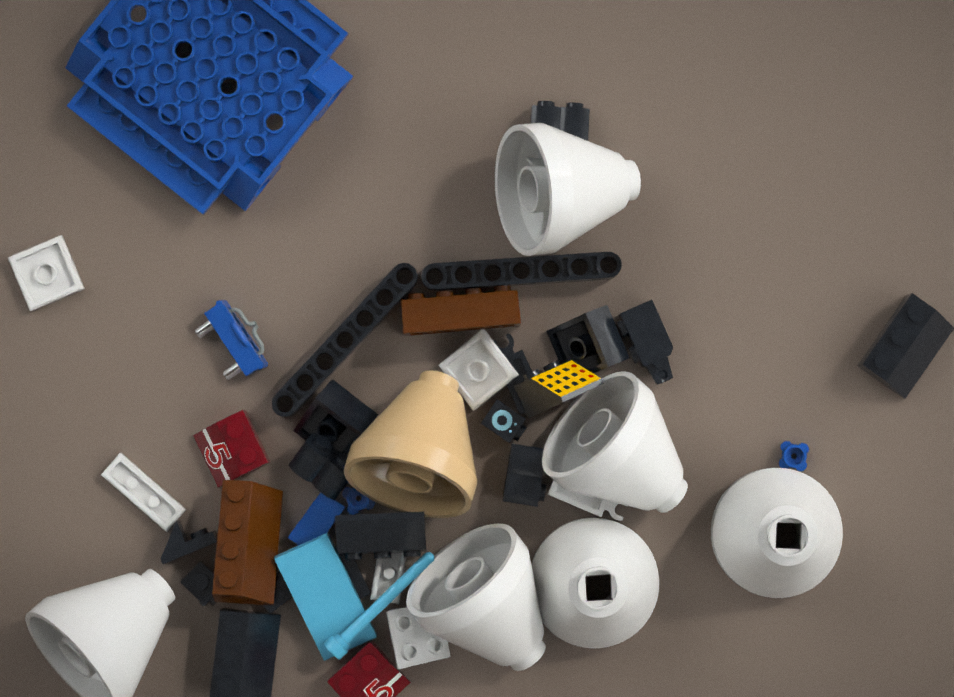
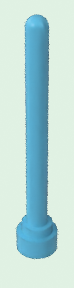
(339, 644)

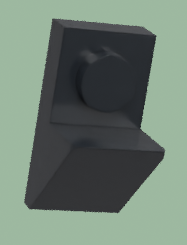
(180, 546)

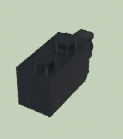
(648, 340)

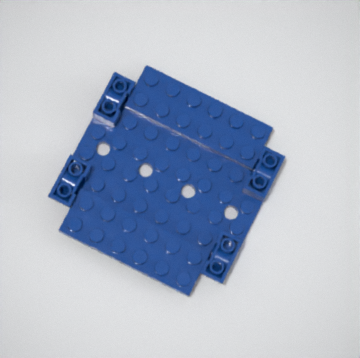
(173, 108)

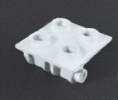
(411, 642)

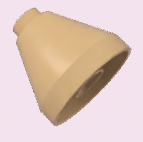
(417, 451)

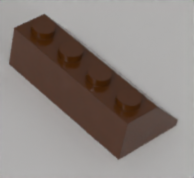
(460, 312)
(247, 543)

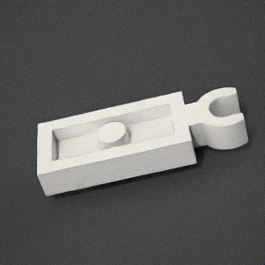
(587, 503)

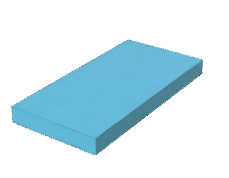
(323, 591)

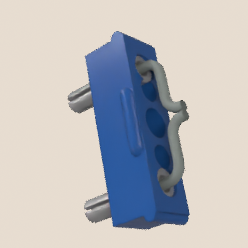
(235, 338)

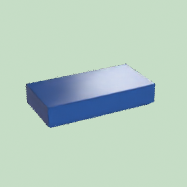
(316, 520)

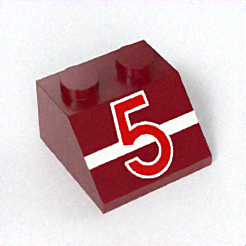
(231, 447)
(368, 675)

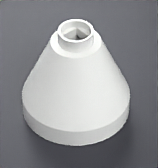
(557, 186)
(616, 447)
(746, 532)
(588, 549)
(482, 597)
(103, 632)

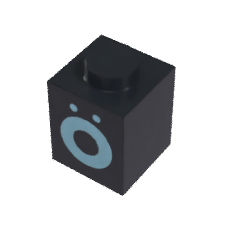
(504, 422)

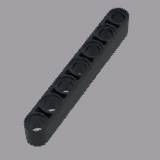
(534, 264)
(331, 345)

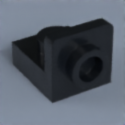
(200, 583)

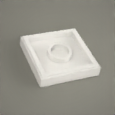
(46, 273)
(479, 369)

